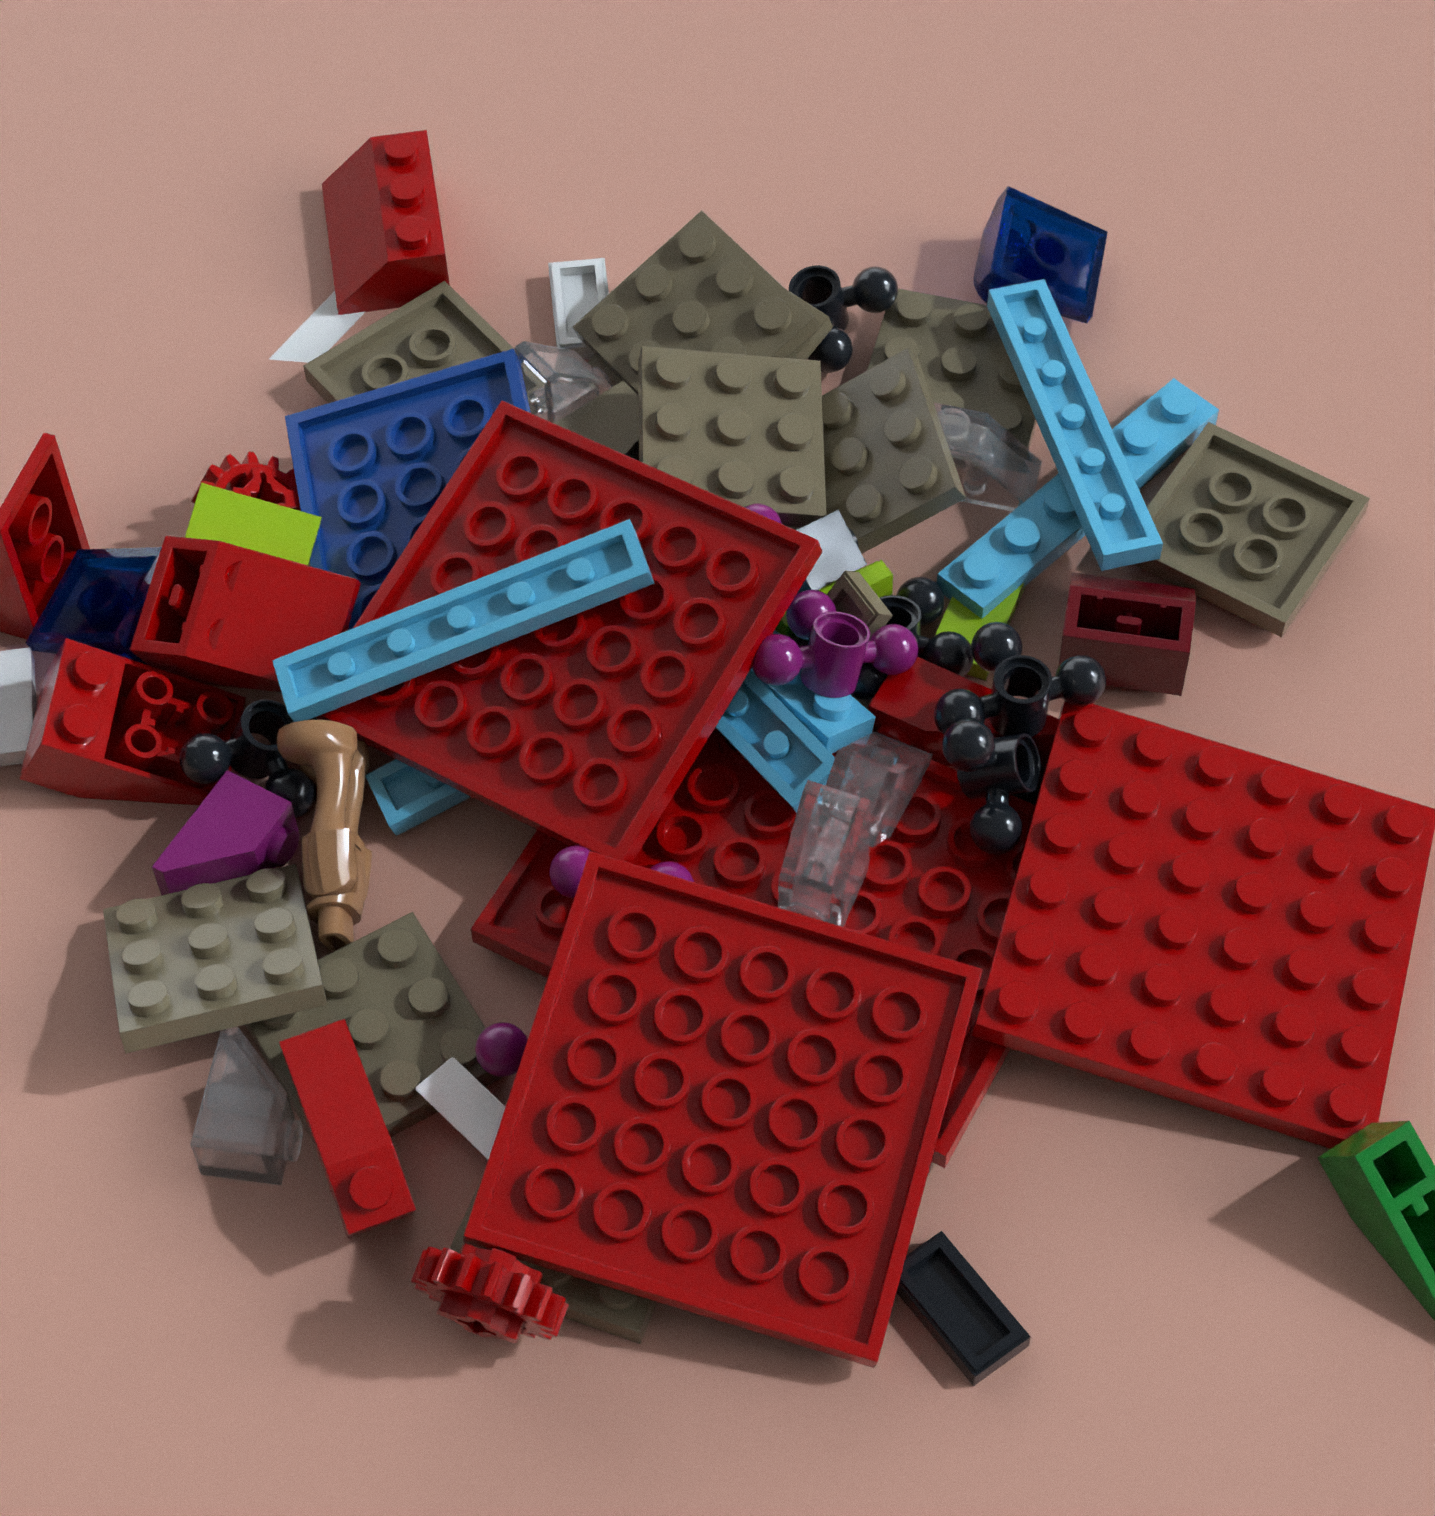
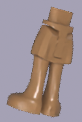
(333, 854)

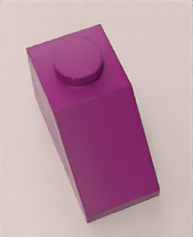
(229, 837)

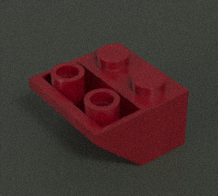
(1132, 630)

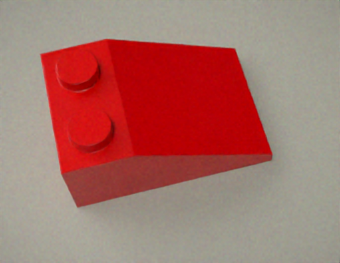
(36, 538)

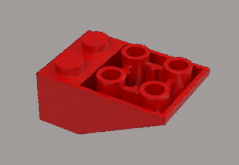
(232, 610)
(119, 728)

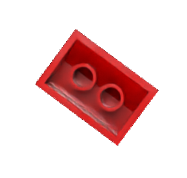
(384, 224)

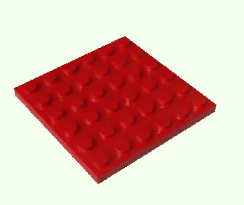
(608, 708)
(1210, 926)
(727, 1109)

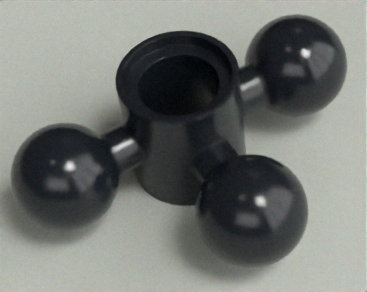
(820, 286)
(915, 605)
(998, 650)
(207, 756)
(993, 770)

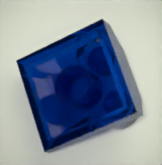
(1039, 242)
(98, 601)

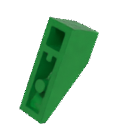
(1390, 1196)

